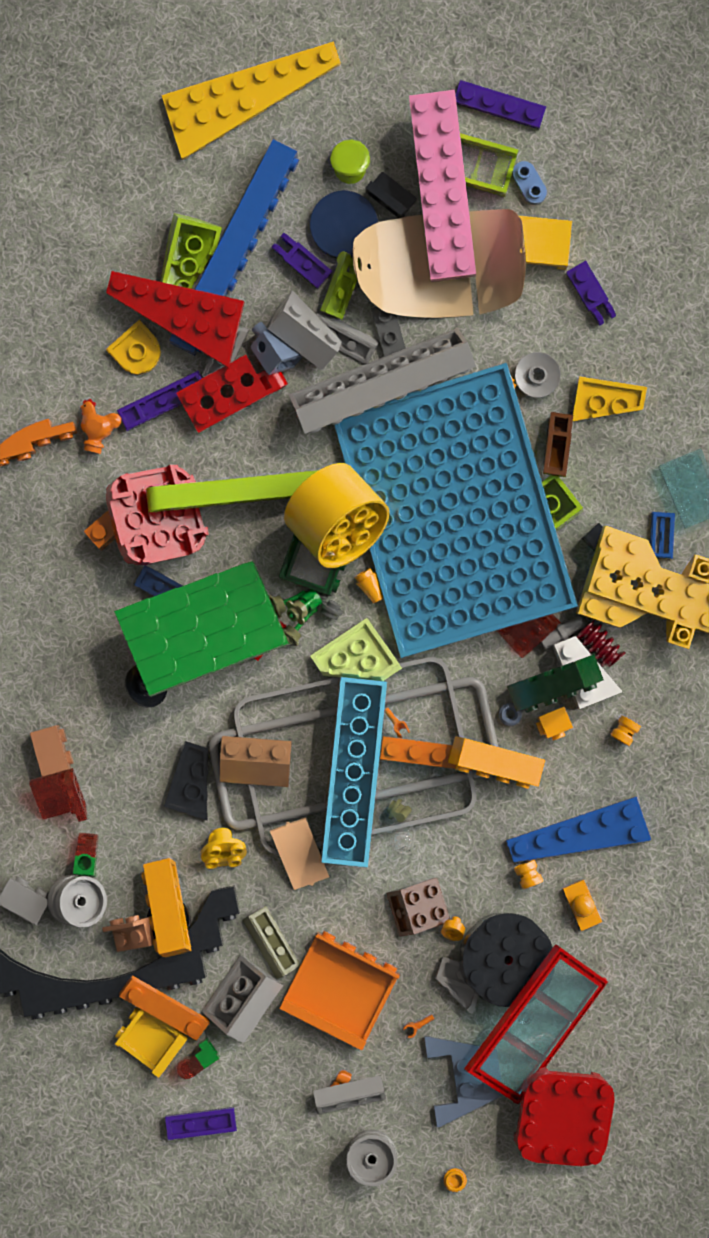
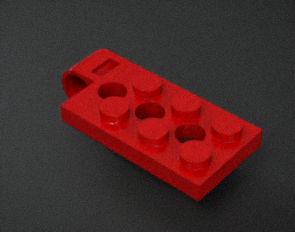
(224, 407)

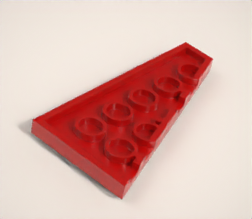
(192, 315)

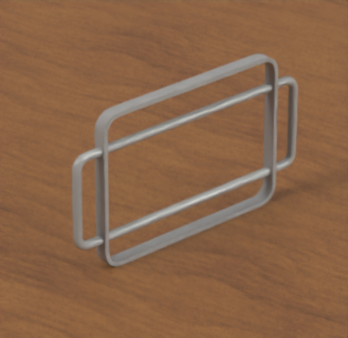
(240, 731)

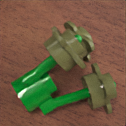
(297, 611)

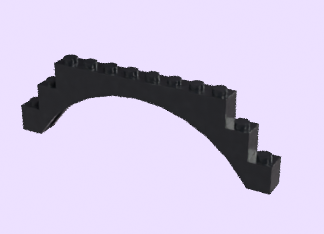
(49, 993)

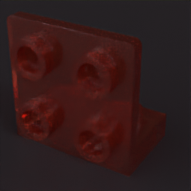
(529, 634)
(59, 795)

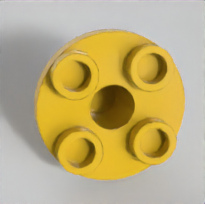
(223, 850)

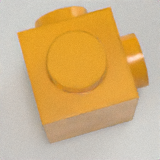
(554, 723)

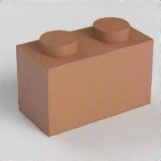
(51, 750)

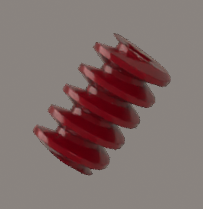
(600, 644)

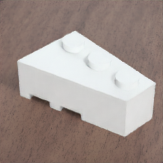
(573, 650)

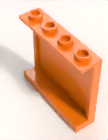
(340, 990)

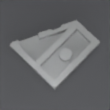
(452, 980)

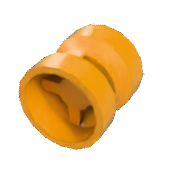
(625, 730)
(528, 874)

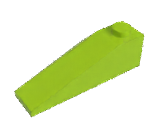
(188, 250)

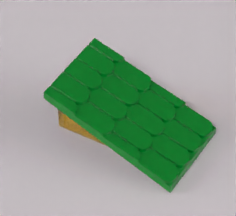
(201, 628)

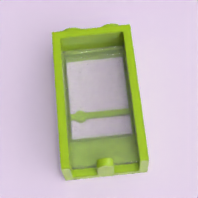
(487, 164)

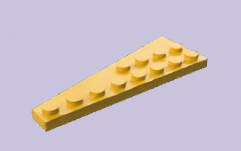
(221, 104)

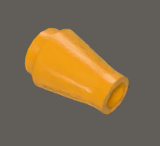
(369, 584)

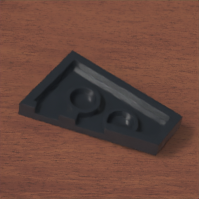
(189, 783)

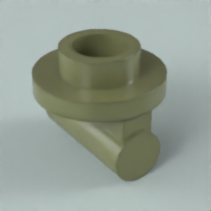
(398, 810)

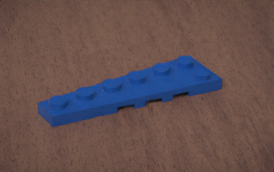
(601, 828)

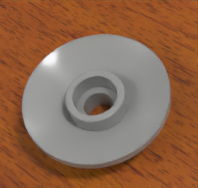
(540, 363)

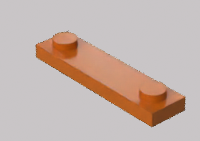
(164, 1008)

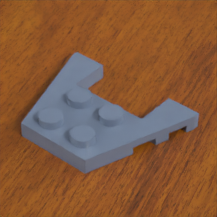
(470, 1091)

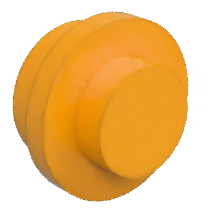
(455, 1180)

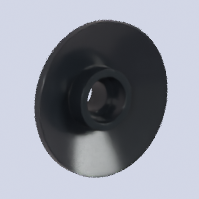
(133, 688)

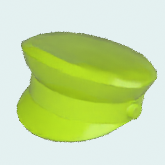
(350, 161)

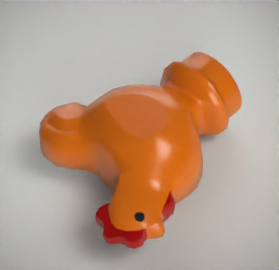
(97, 426)

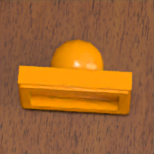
(582, 905)

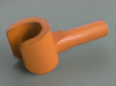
(398, 725)
(418, 1025)
(342, 1077)

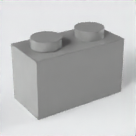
(24, 900)

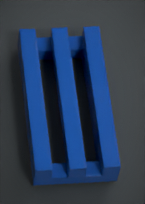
(662, 515)

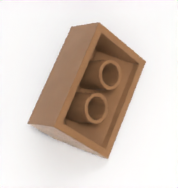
(255, 761)

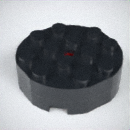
(487, 946)

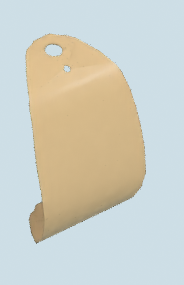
(407, 285)

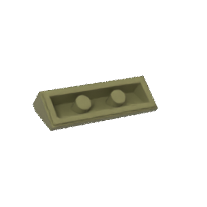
(271, 942)

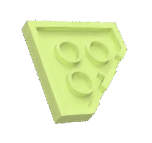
(357, 655)

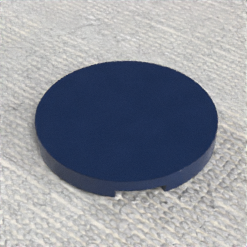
(339, 220)

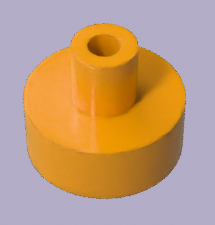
(453, 929)

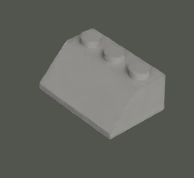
(242, 999)

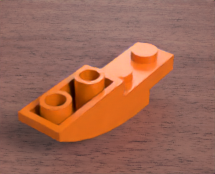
(21, 443)

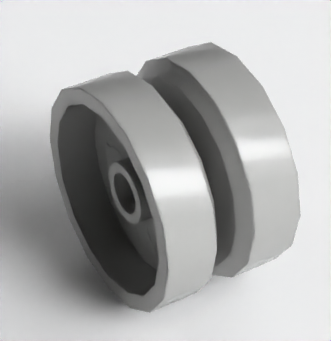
(77, 900)
(371, 1172)

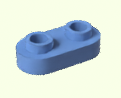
(529, 182)

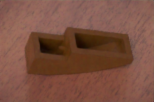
(558, 444)

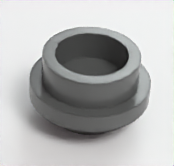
(331, 609)

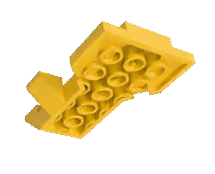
(680, 600)

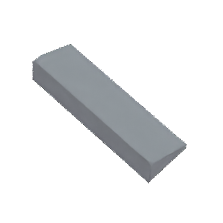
(354, 342)
(349, 1094)

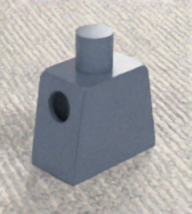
(272, 351)

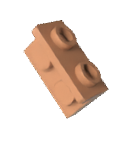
(131, 934)

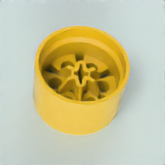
(336, 515)

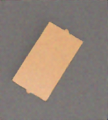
(299, 853)

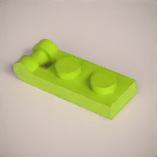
(340, 287)

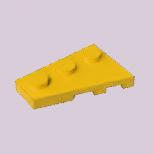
(604, 398)

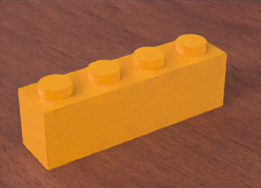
(496, 761)
(166, 907)

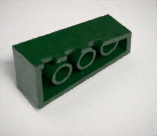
(555, 683)

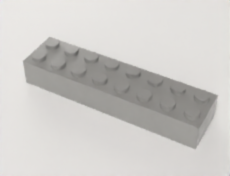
(382, 381)

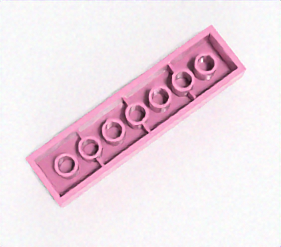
(442, 185)

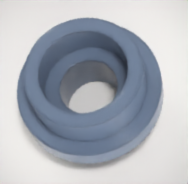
(502, 715)

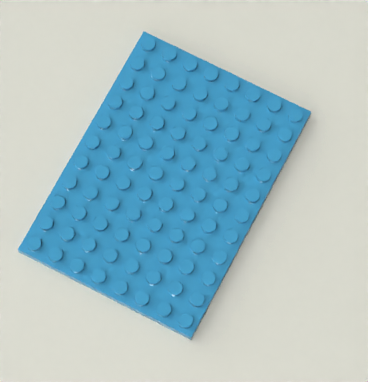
(467, 512)

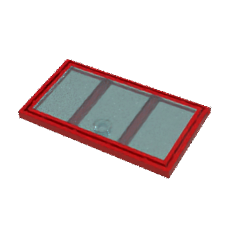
(536, 1023)

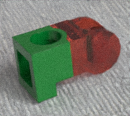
(86, 855)
(191, 1066)

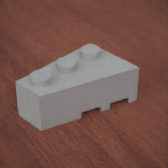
(304, 331)

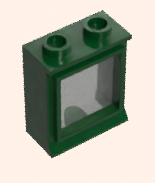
(305, 570)

